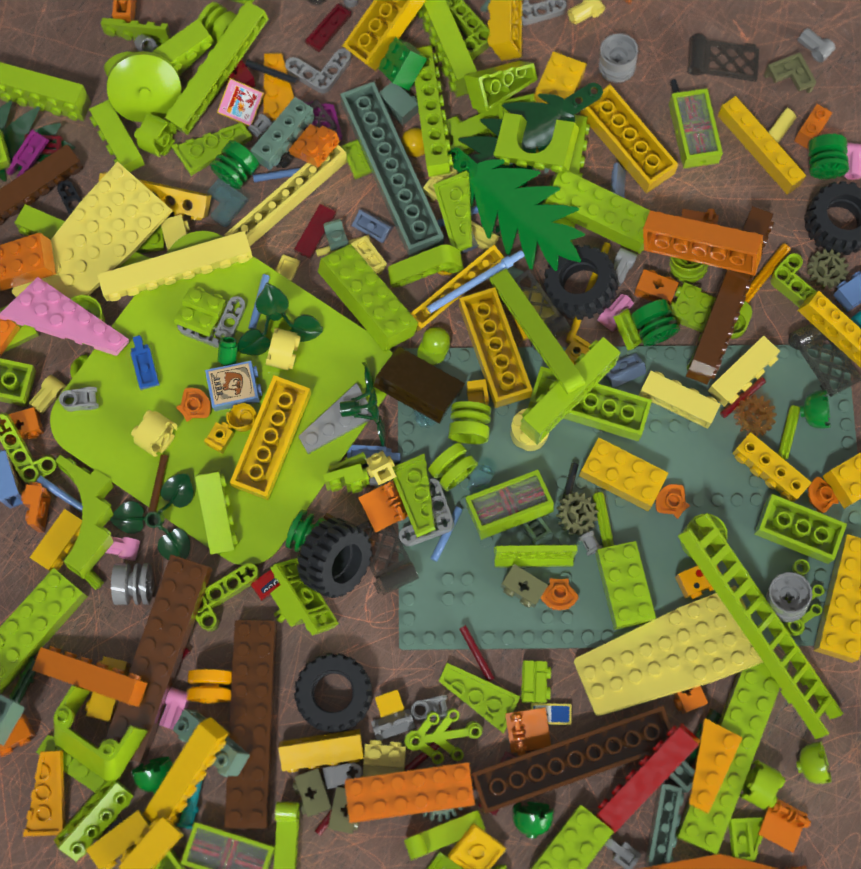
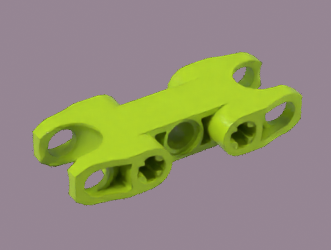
(470, 128)

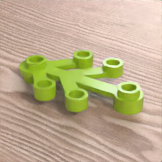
(810, 614)
(440, 736)

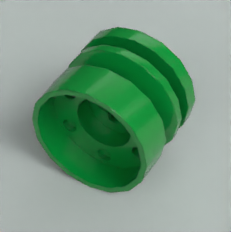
(828, 156)
(234, 164)
(655, 322)
(300, 528)

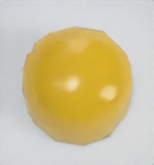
(413, 142)
(241, 417)

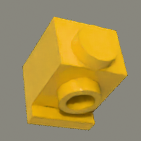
(580, 346)
(219, 444)

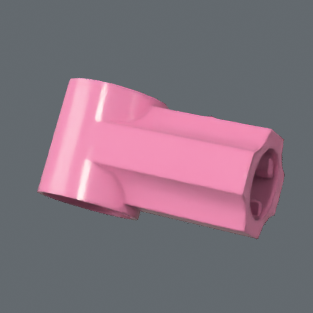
(854, 156)
(606, 317)
(125, 548)
(175, 704)

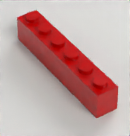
(648, 777)

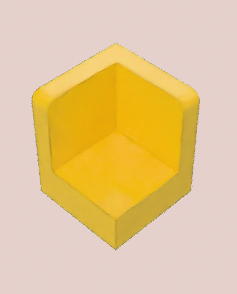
(477, 391)
(389, 703)

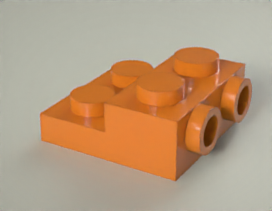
(315, 145)
(38, 502)

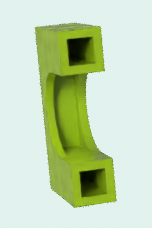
(555, 156)

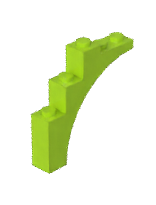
(96, 512)

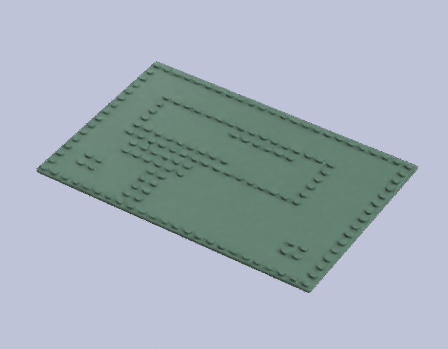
(467, 587)

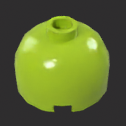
(814, 763)

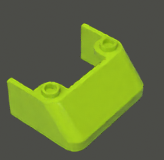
(108, 759)

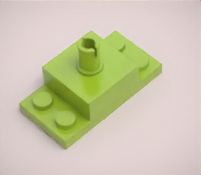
(298, 602)

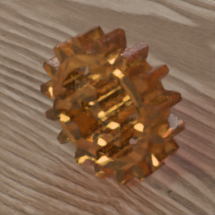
(759, 408)

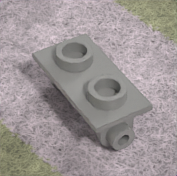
(393, 724)

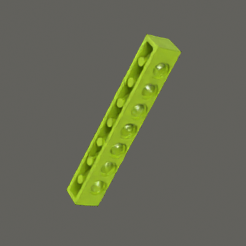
(432, 116)

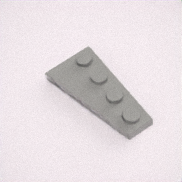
(332, 424)

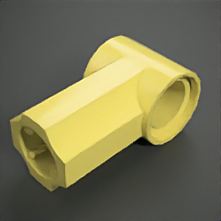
(585, 10)
(50, 390)

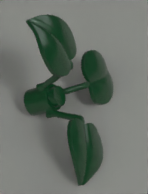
(273, 304)
(352, 407)
(130, 518)

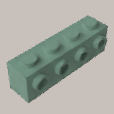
(283, 133)
(228, 760)
(663, 825)

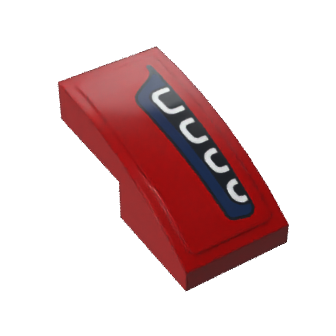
(265, 585)

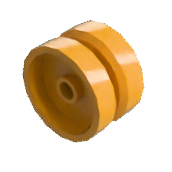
(209, 687)

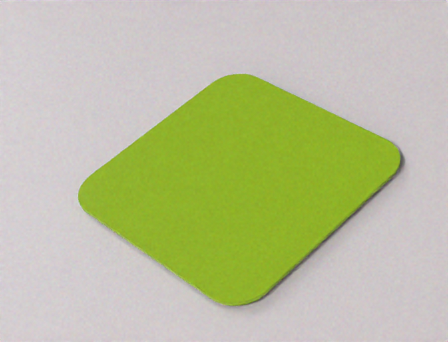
(325, 365)

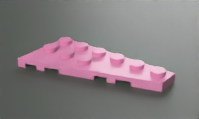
(59, 316)

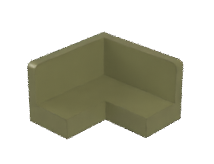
(792, 67)

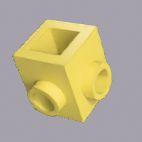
(380, 467)

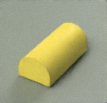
(782, 124)

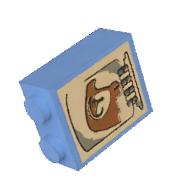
(233, 385)
(10, 482)

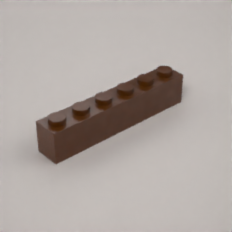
(37, 181)

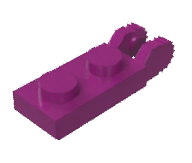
(28, 153)

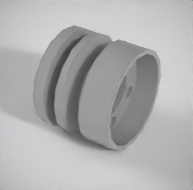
(618, 58)
(128, 584)
(797, 591)

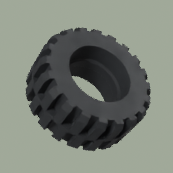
(823, 230)
(591, 301)
(334, 557)
(313, 673)

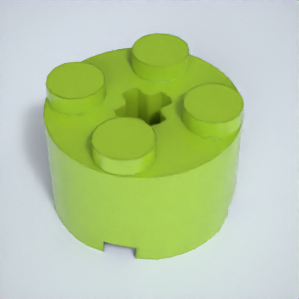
(155, 135)
(762, 785)

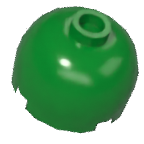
(816, 409)
(152, 774)
(532, 819)

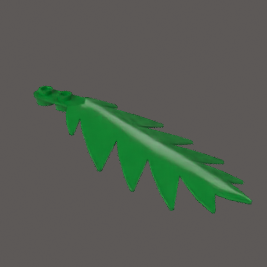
(517, 209)

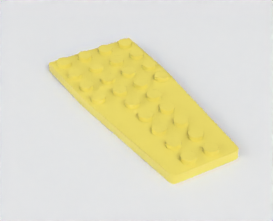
(103, 232)
(666, 656)

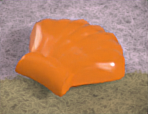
(194, 404)
(821, 495)
(671, 500)
(559, 595)

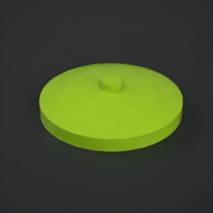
(143, 86)

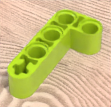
(473, 34)
(425, 264)
(791, 280)
(20, 445)
(226, 593)
(286, 835)
(441, 835)

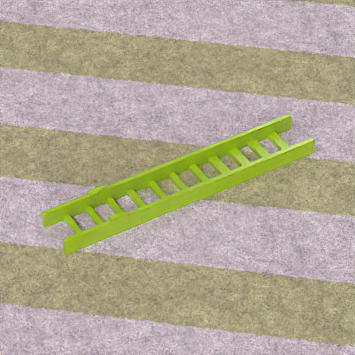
(730, 599)

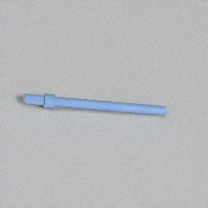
(506, 262)

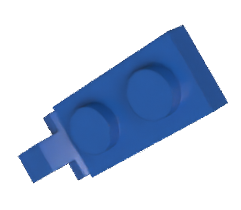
(144, 364)

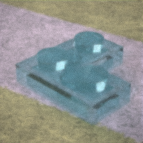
(230, 202)

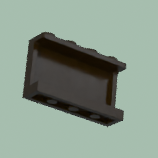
(418, 384)

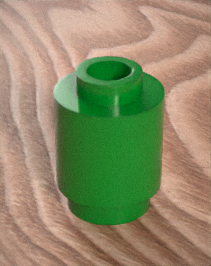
(227, 351)

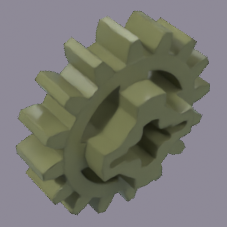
(835, 268)
(574, 515)

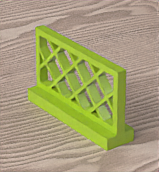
(535, 556)

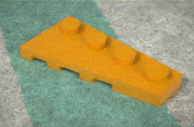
(276, 91)
(714, 758)
(48, 801)

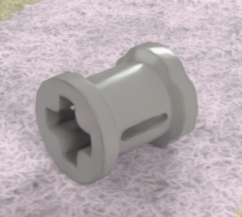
(260, 125)
(590, 543)

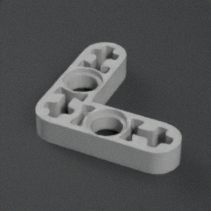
(527, 10)
(320, 77)
(221, 329)
(439, 515)

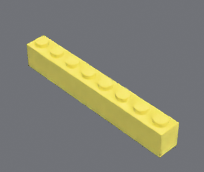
(288, 196)
(175, 266)

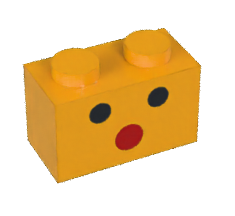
(693, 582)

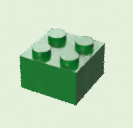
(402, 63)

